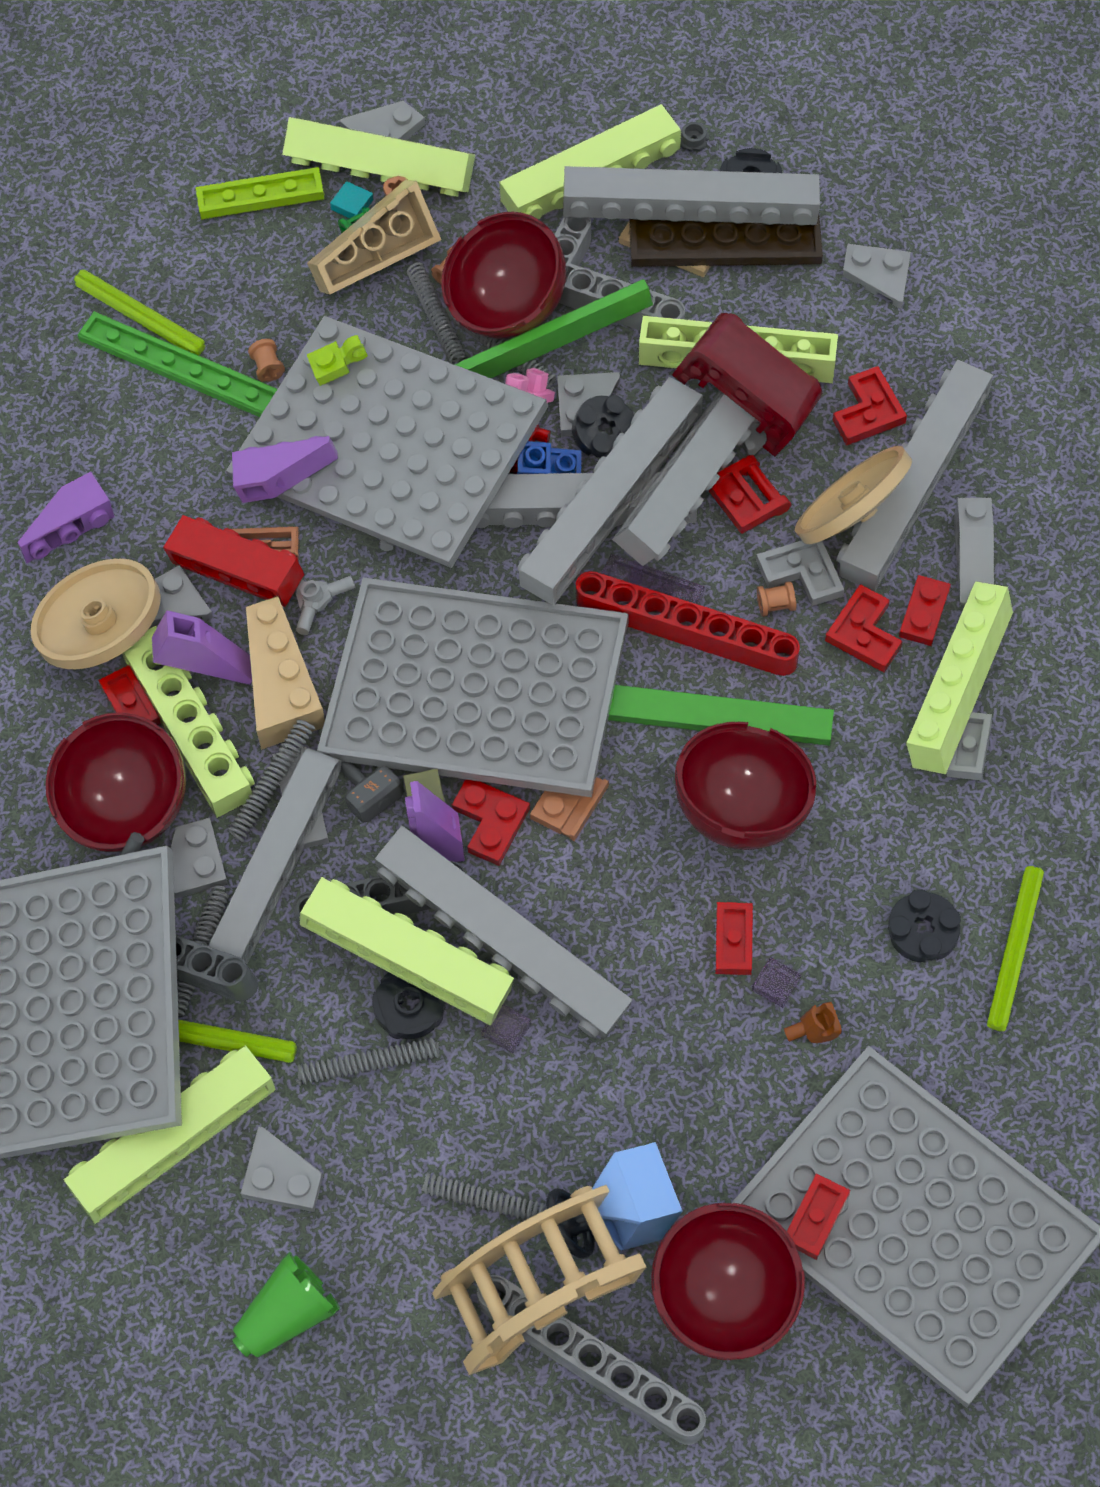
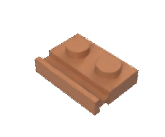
(567, 812)

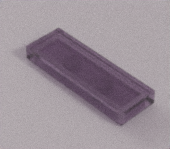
(653, 579)

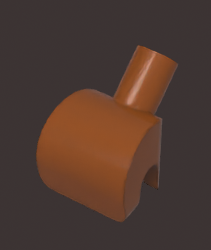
(818, 1024)

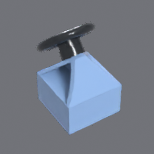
(636, 1208)

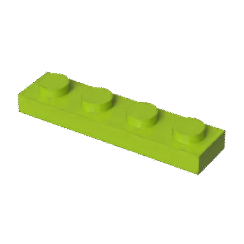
(259, 193)

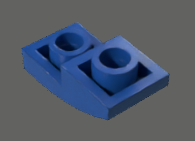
(542, 459)

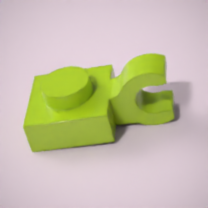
(332, 361)

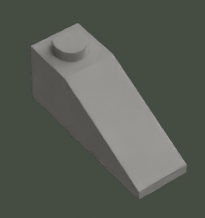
(973, 544)

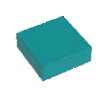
(351, 200)

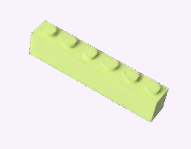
(624, 146)
(379, 155)
(959, 678)
(406, 950)
(138, 1159)

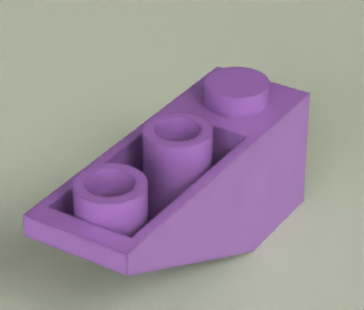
(276, 468)
(69, 514)
(197, 647)
(434, 822)

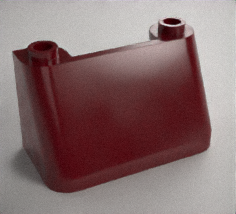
(753, 377)

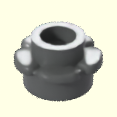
(694, 130)

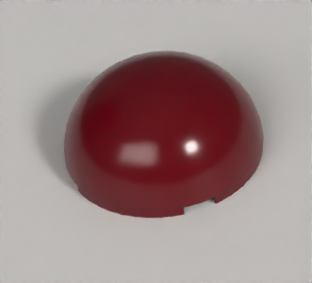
(504, 275)
(115, 780)
(744, 785)
(727, 1281)

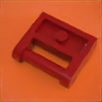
(740, 500)

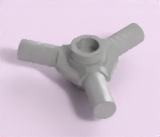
(315, 596)

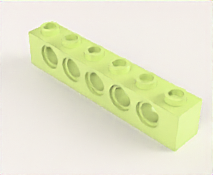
(669, 340)
(220, 792)

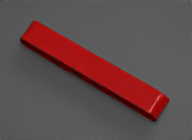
(699, 634)

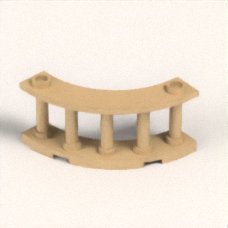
(540, 1308)

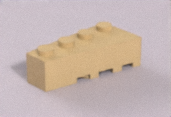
(378, 239)
(279, 676)

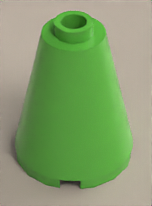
(283, 1308)

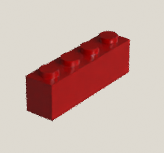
(234, 560)

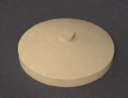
(854, 495)
(95, 613)

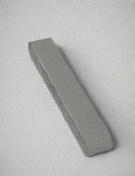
(276, 855)
(610, 1365)

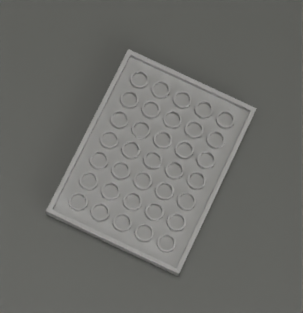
(412, 438)
(475, 686)
(88, 1003)
(942, 1231)

